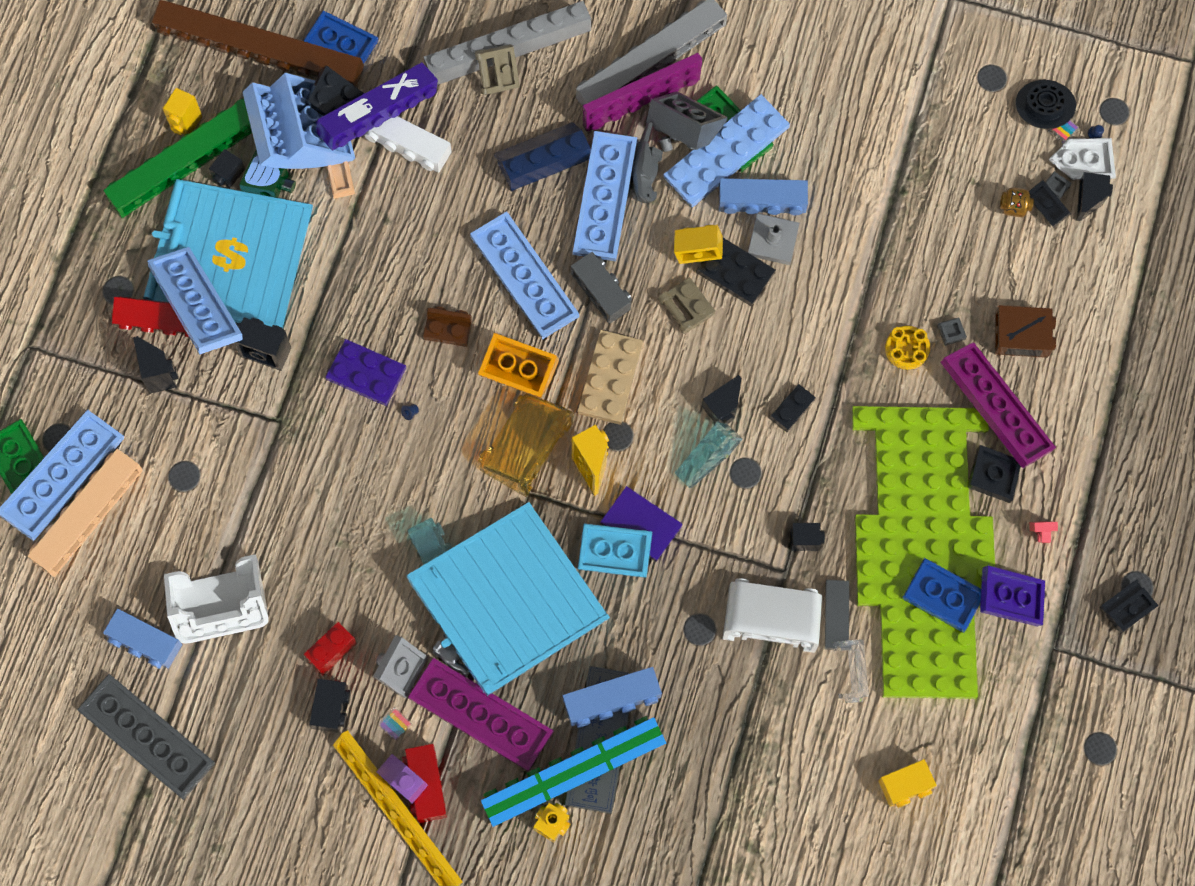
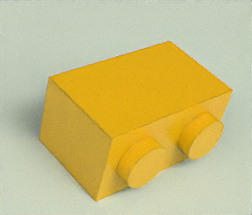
(182, 112)
(698, 244)
(907, 783)

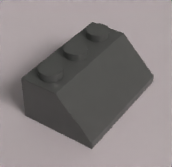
(685, 119)

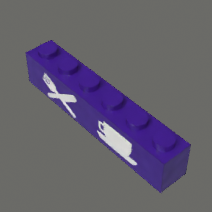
(376, 106)

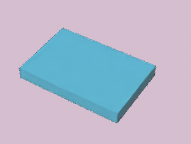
(615, 550)

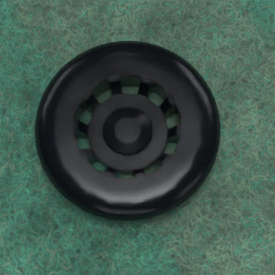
(1046, 97)

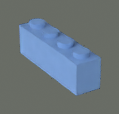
(763, 196)
(612, 696)

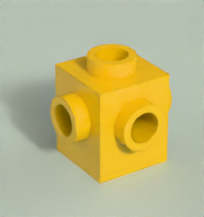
(550, 830)

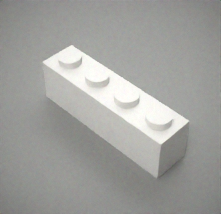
(412, 143)

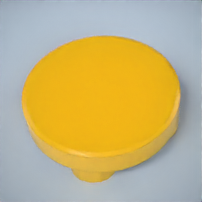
(907, 347)

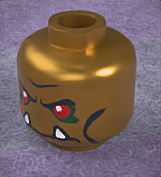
(1016, 202)

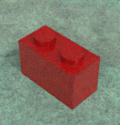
(330, 648)

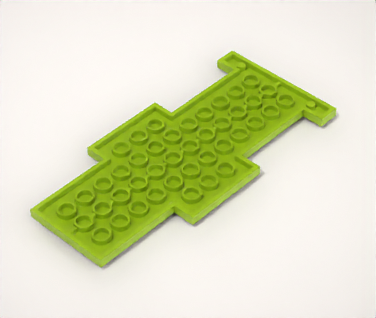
(921, 516)

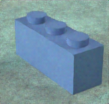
(142, 639)

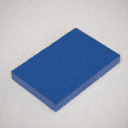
(341, 36)
(943, 595)

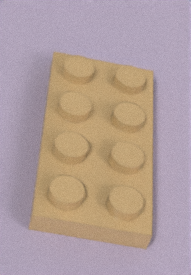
(610, 377)

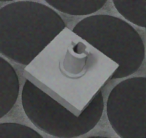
(773, 239)
(400, 666)

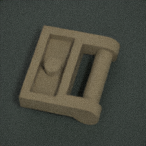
(504, 68)
(691, 300)

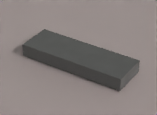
(836, 612)

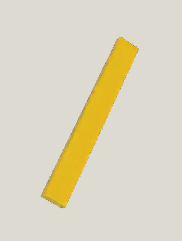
(396, 811)

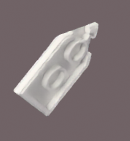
(1085, 155)

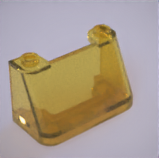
(525, 442)

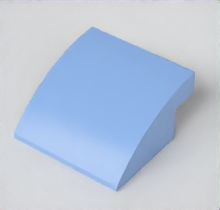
(287, 127)

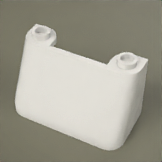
(216, 603)
(773, 614)

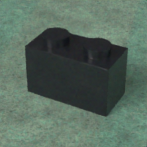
(329, 706)

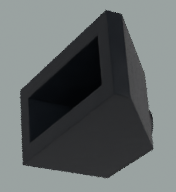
(1092, 193)
(723, 402)

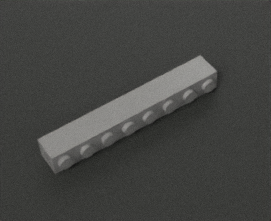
(524, 37)
(656, 51)

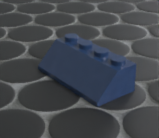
(543, 155)

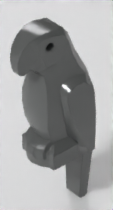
(646, 167)

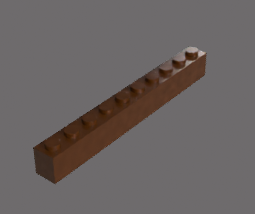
(253, 42)

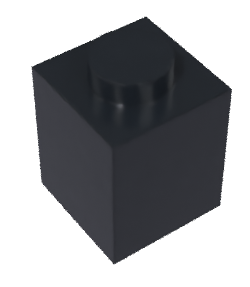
(226, 169)
(806, 536)

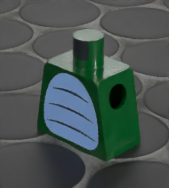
(265, 180)

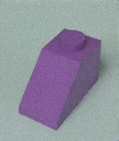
(402, 778)

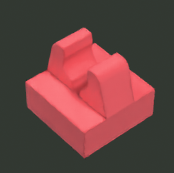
(1043, 530)

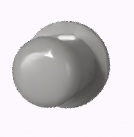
(666, 144)

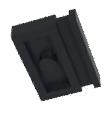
(1128, 606)

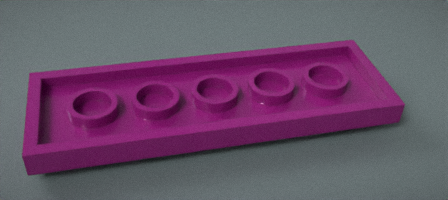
(639, 93)
(998, 405)
(480, 716)

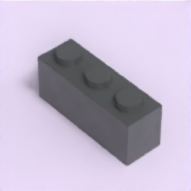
(601, 287)

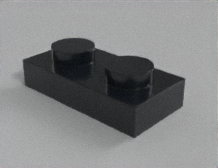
(1048, 204)
(792, 408)

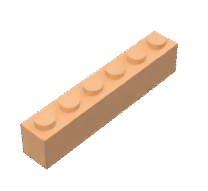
(85, 512)

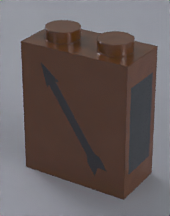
(1024, 331)

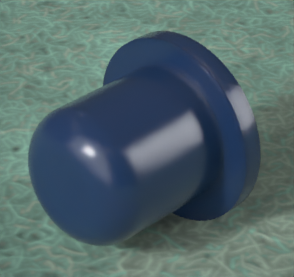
(1096, 131)
(409, 411)

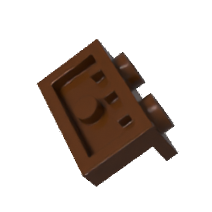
(448, 326)

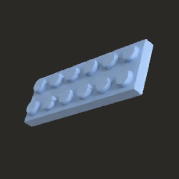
(729, 150)
(605, 195)
(524, 275)
(194, 300)
(60, 475)

